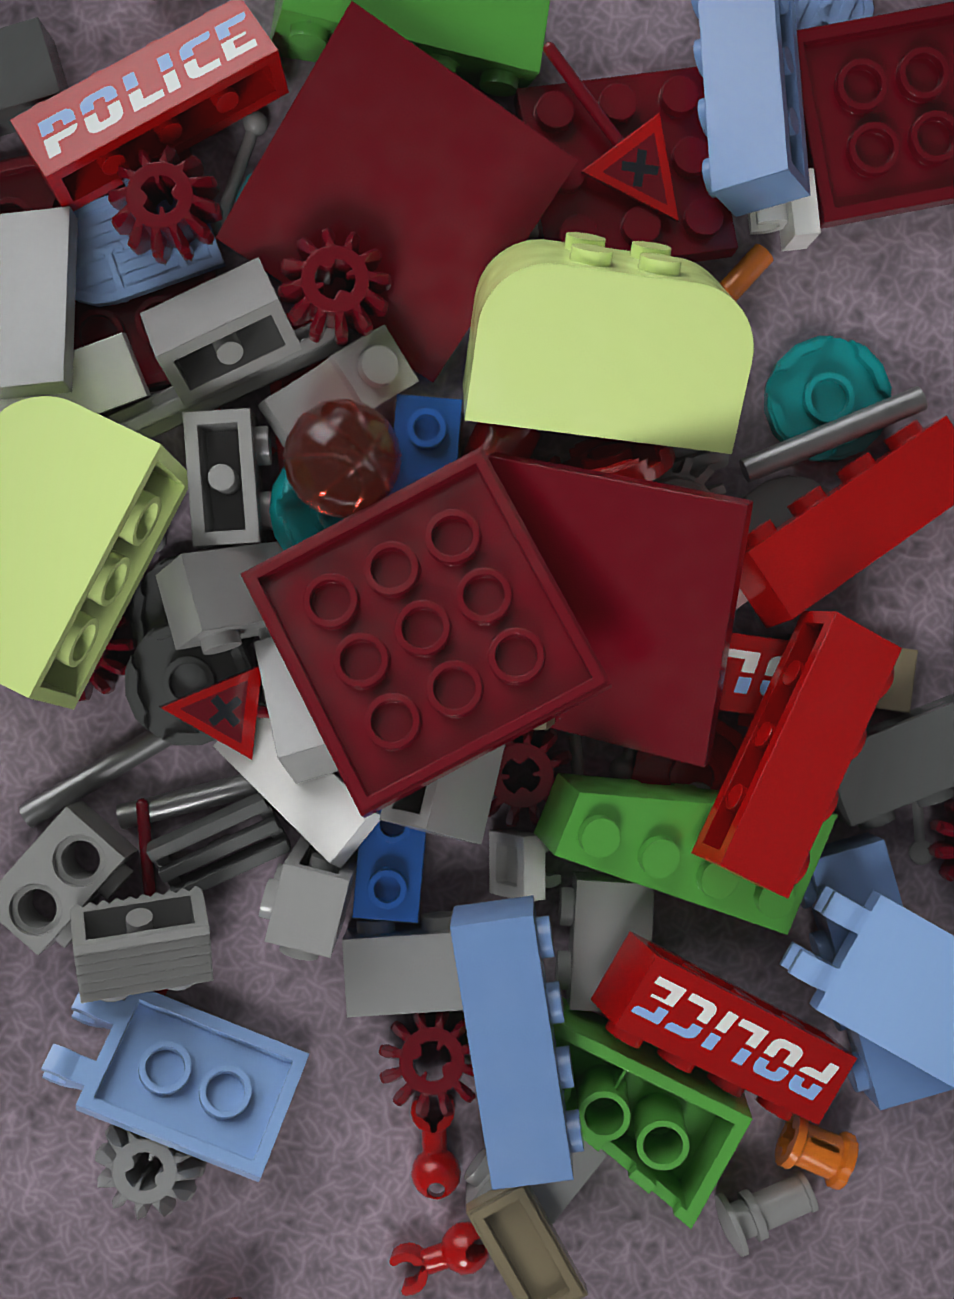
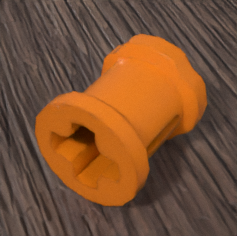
(817, 1151)

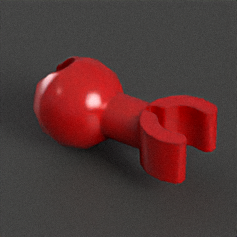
(435, 1162)
(454, 1252)

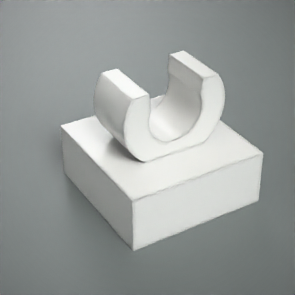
(795, 220)
(518, 865)

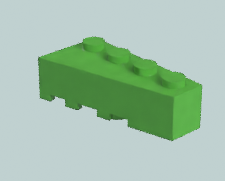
(479, 40)
(648, 839)
(650, 1117)

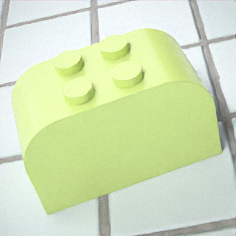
(607, 345)
(76, 536)

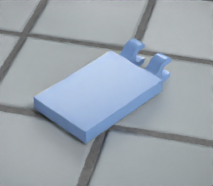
(886, 980)
(183, 1079)

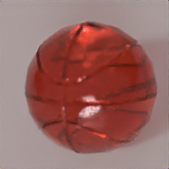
(342, 457)

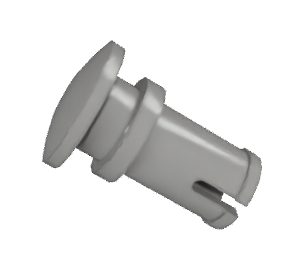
(764, 1210)

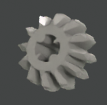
(141, 1182)

